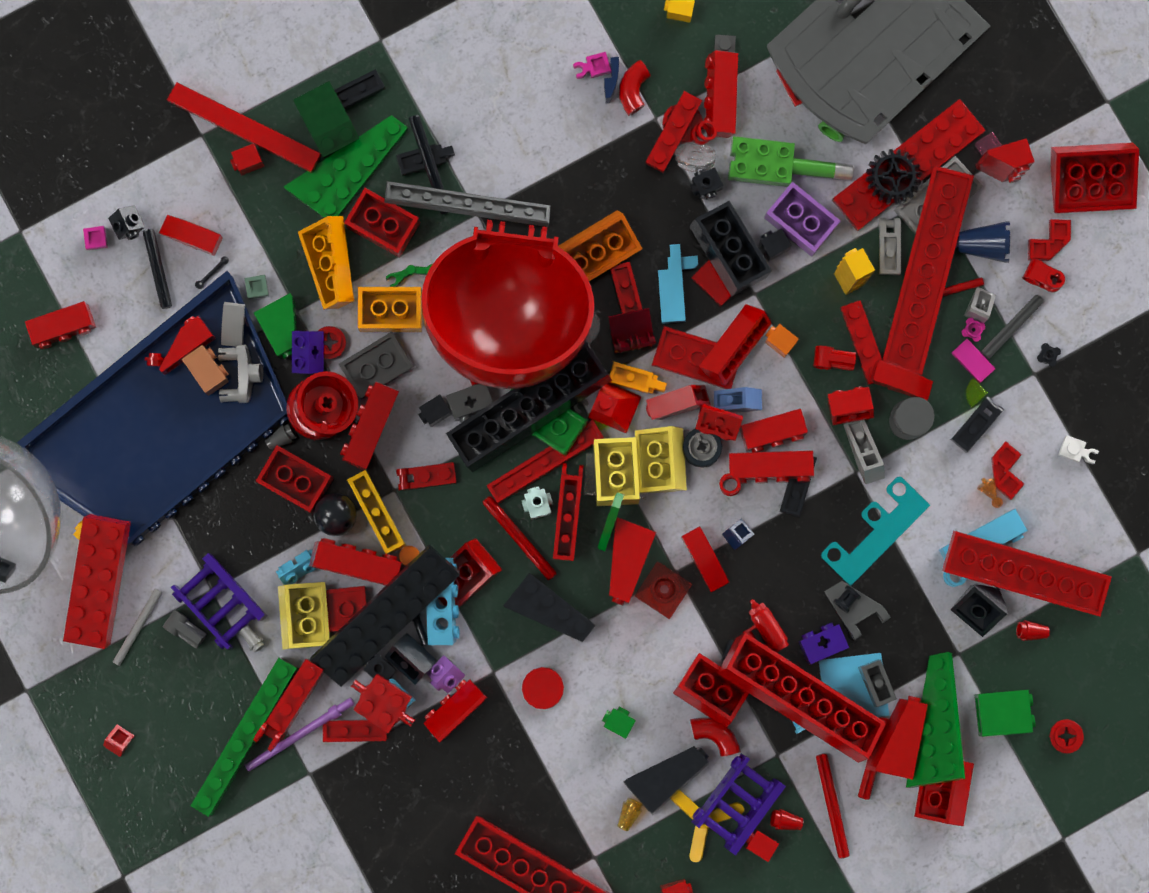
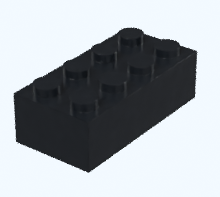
(730, 248)

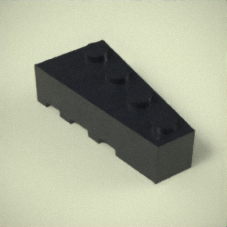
(547, 608)

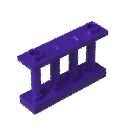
(226, 581)
(748, 822)

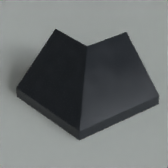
(981, 607)

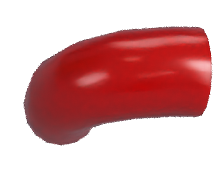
(630, 87)
(723, 737)

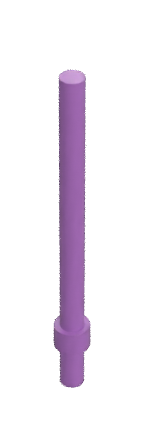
(333, 713)

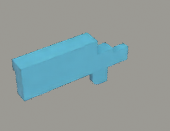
(671, 285)

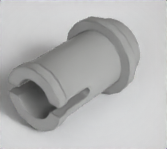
(251, 638)

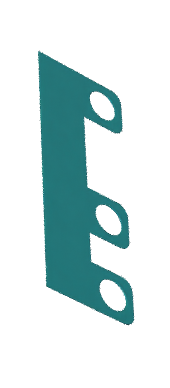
(885, 532)

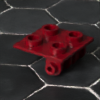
(631, 330)

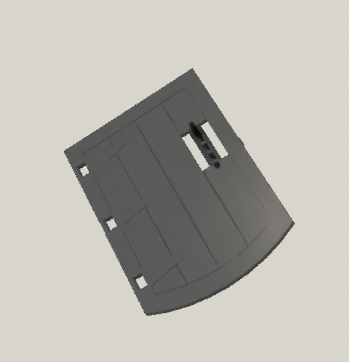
(870, 64)

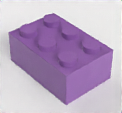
(802, 219)

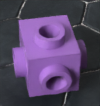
(445, 675)

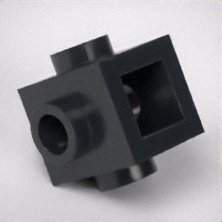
(711, 178)
(126, 223)

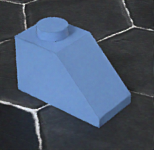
(738, 399)

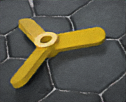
(700, 834)

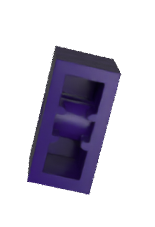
(307, 351)
(835, 643)

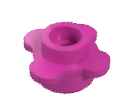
(979, 327)

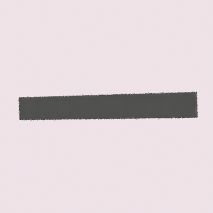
(467, 204)

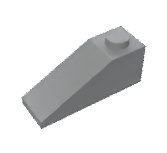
(865, 451)

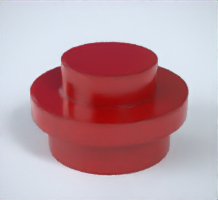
(154, 359)

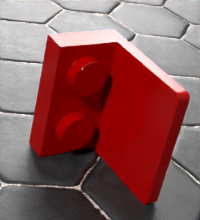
(718, 422)

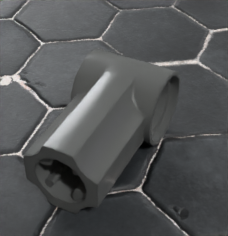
(181, 626)

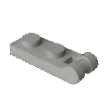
(889, 247)

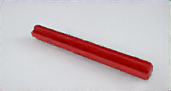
(519, 538)
(832, 805)

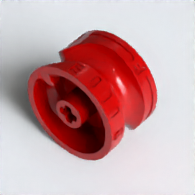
(322, 405)

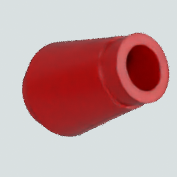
(1031, 631)
(785, 821)

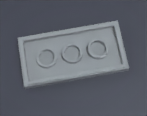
(912, 208)

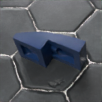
(611, 83)

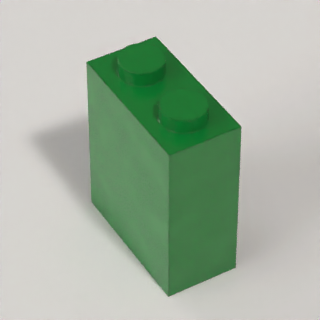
(1004, 713)

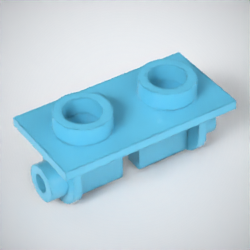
(290, 573)

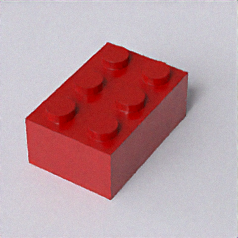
(382, 222)
(294, 479)
(710, 692)

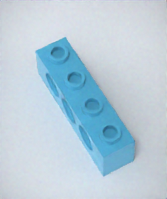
(436, 632)

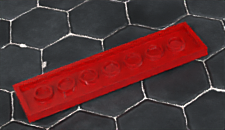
(930, 147)
(1026, 573)

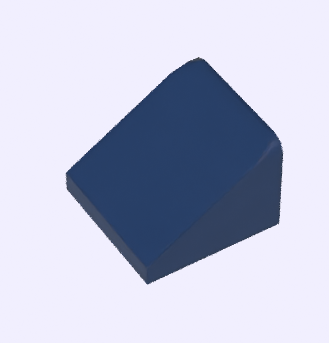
(738, 534)

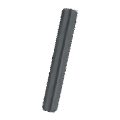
(1012, 326)

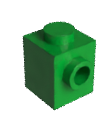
(618, 721)

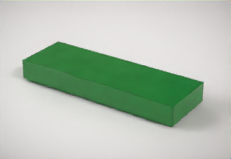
(610, 521)

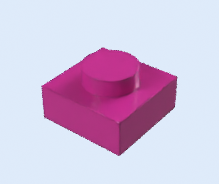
(95, 238)

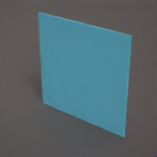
(844, 677)

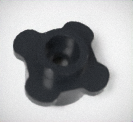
(1043, 358)

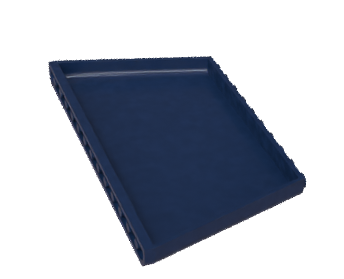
(151, 440)

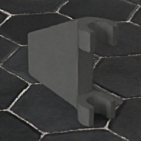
(858, 611)

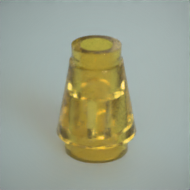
(629, 813)

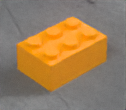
(389, 309)

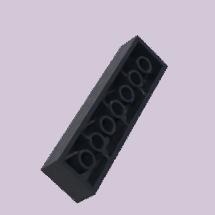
(526, 410)

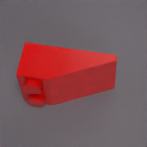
(475, 569)

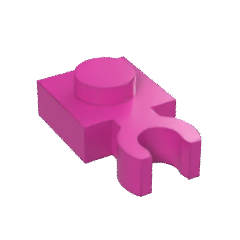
(596, 65)

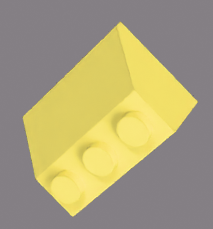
(661, 460)
(303, 615)

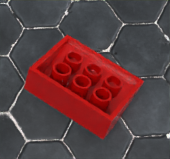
(1094, 177)

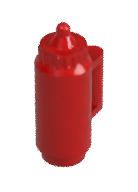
(767, 627)

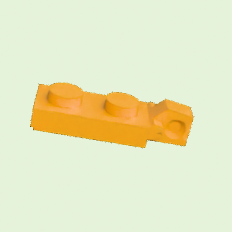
(635, 379)

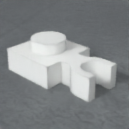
(1075, 450)

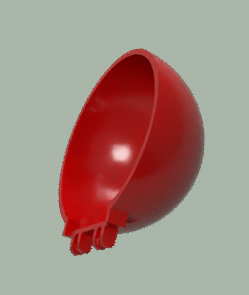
(507, 307)

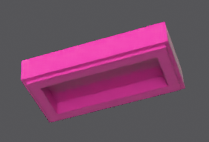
(973, 361)

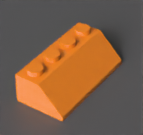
(602, 245)

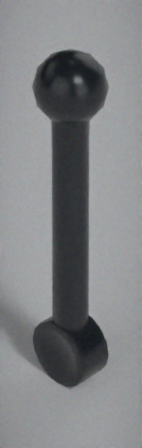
(200, 284)

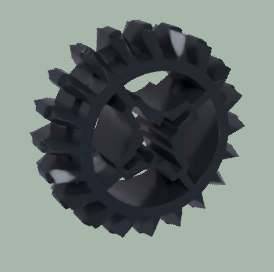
(901, 175)

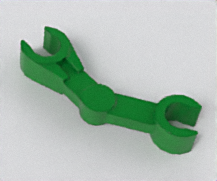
(410, 270)

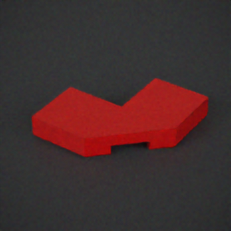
(1047, 248)
(1002, 461)

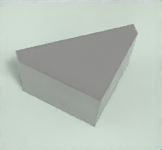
(980, 305)

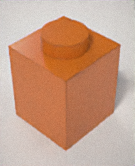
(781, 340)

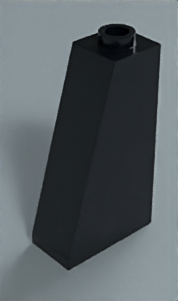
(664, 780)

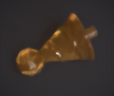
(989, 489)

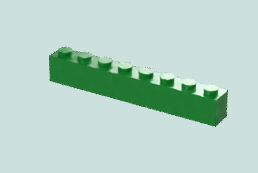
(242, 738)

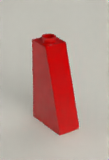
(628, 557)
(900, 740)

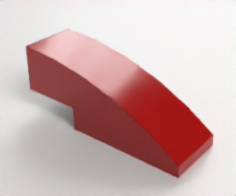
(191, 235)
(901, 380)
(705, 559)

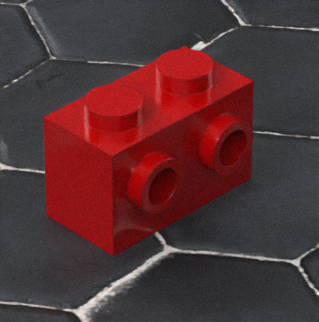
(850, 405)

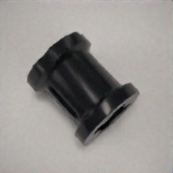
(847, 598)

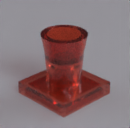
(663, 602)

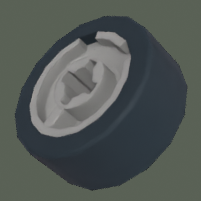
(698, 457)

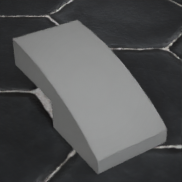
(233, 324)

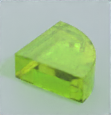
(974, 392)

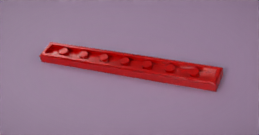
(244, 127)

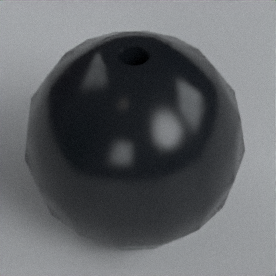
(334, 514)

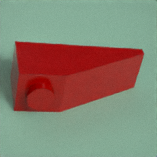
(189, 338)

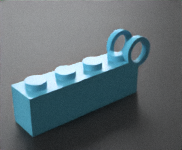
(1000, 530)

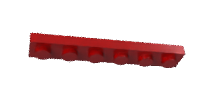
(541, 465)

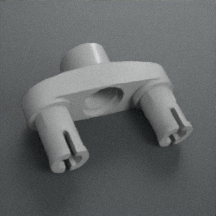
(247, 374)

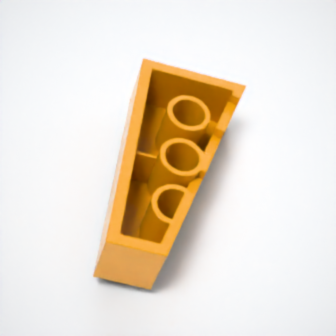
(328, 261)

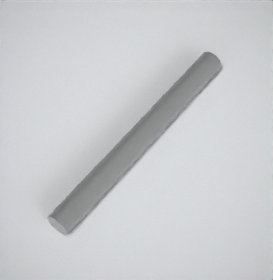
(137, 627)

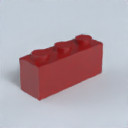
(60, 325)
(773, 430)

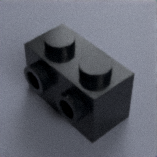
(412, 658)

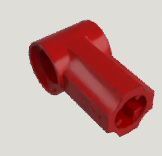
(828, 358)

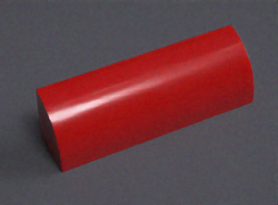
(735, 344)

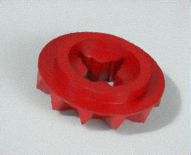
(336, 335)
(1072, 728)

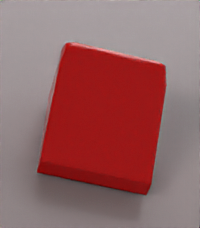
(118, 740)

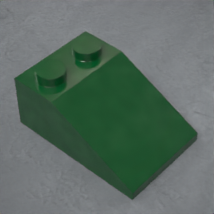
(326, 119)

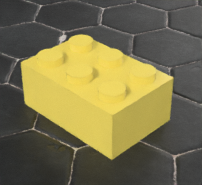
(616, 470)

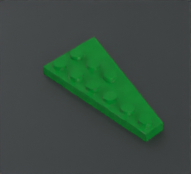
(346, 171)
(940, 744)

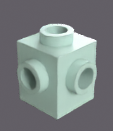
(540, 510)

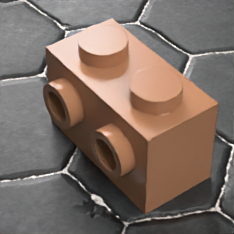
(205, 369)

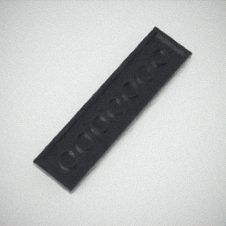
(385, 615)

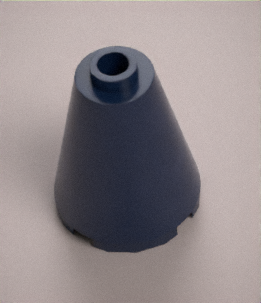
(986, 242)

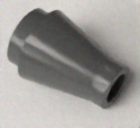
(281, 437)

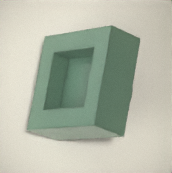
(256, 287)

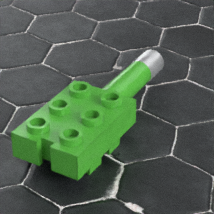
(775, 163)

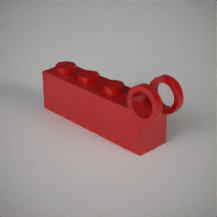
(720, 98)
(768, 466)
(567, 514)
(290, 703)

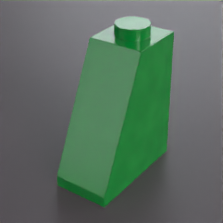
(278, 322)

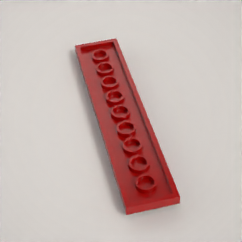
(927, 269)

